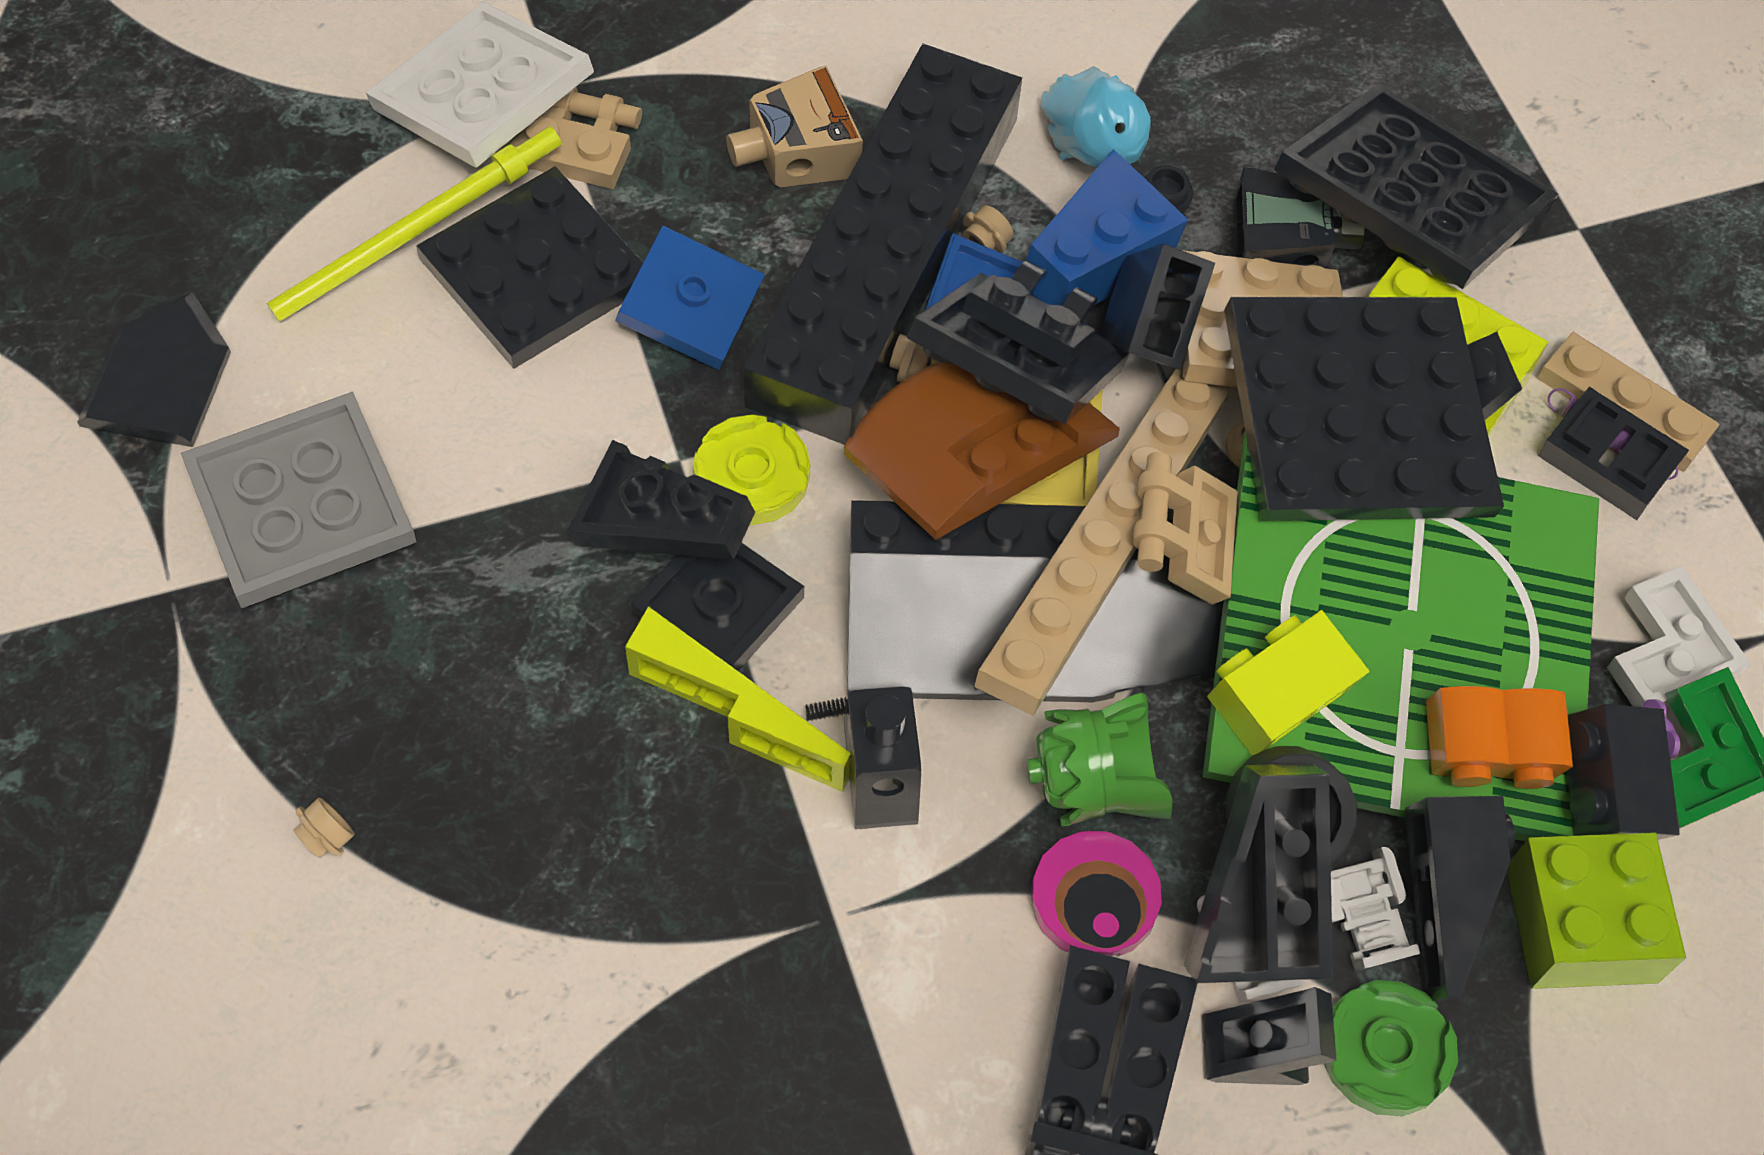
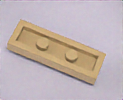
(1583, 364)

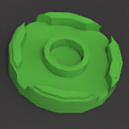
(1391, 1048)

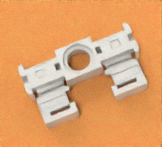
(1367, 905)

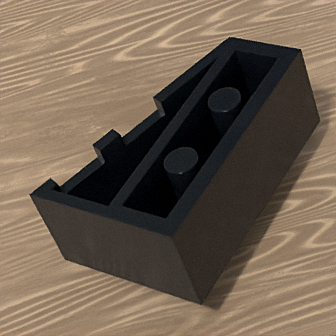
(1270, 883)

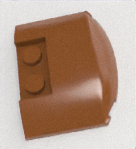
(960, 449)

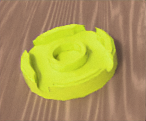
(758, 461)

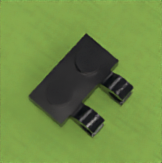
(1018, 314)

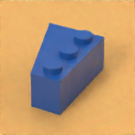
(1100, 227)

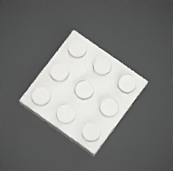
(480, 83)

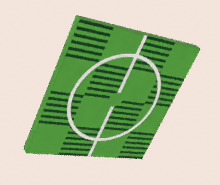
(1424, 611)

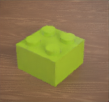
(1595, 911)

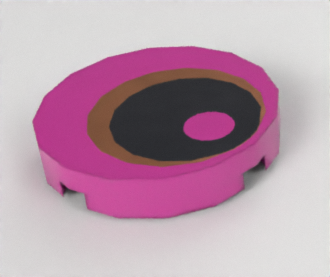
(1096, 893)

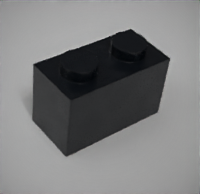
(1621, 772)

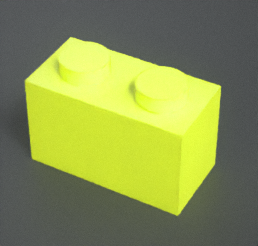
(1286, 682)

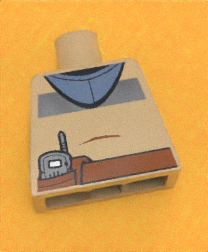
(799, 132)

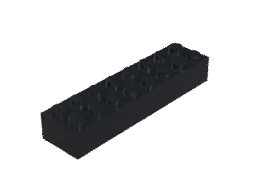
(882, 245)

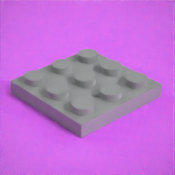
(297, 499)

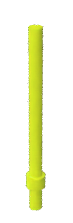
(506, 165)

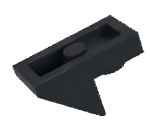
(1271, 1039)

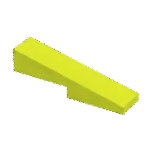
(756, 719)

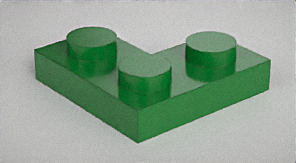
(1724, 743)

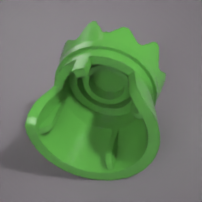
(1100, 763)

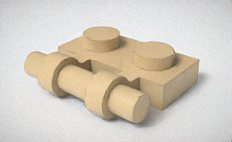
(587, 151)
(1201, 531)

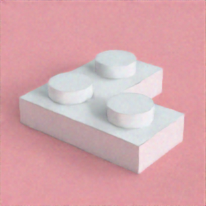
(1685, 643)

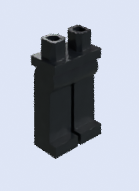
(1070, 1109)

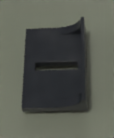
(1634, 473)

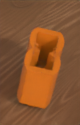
(1498, 734)

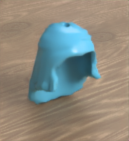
(1085, 116)

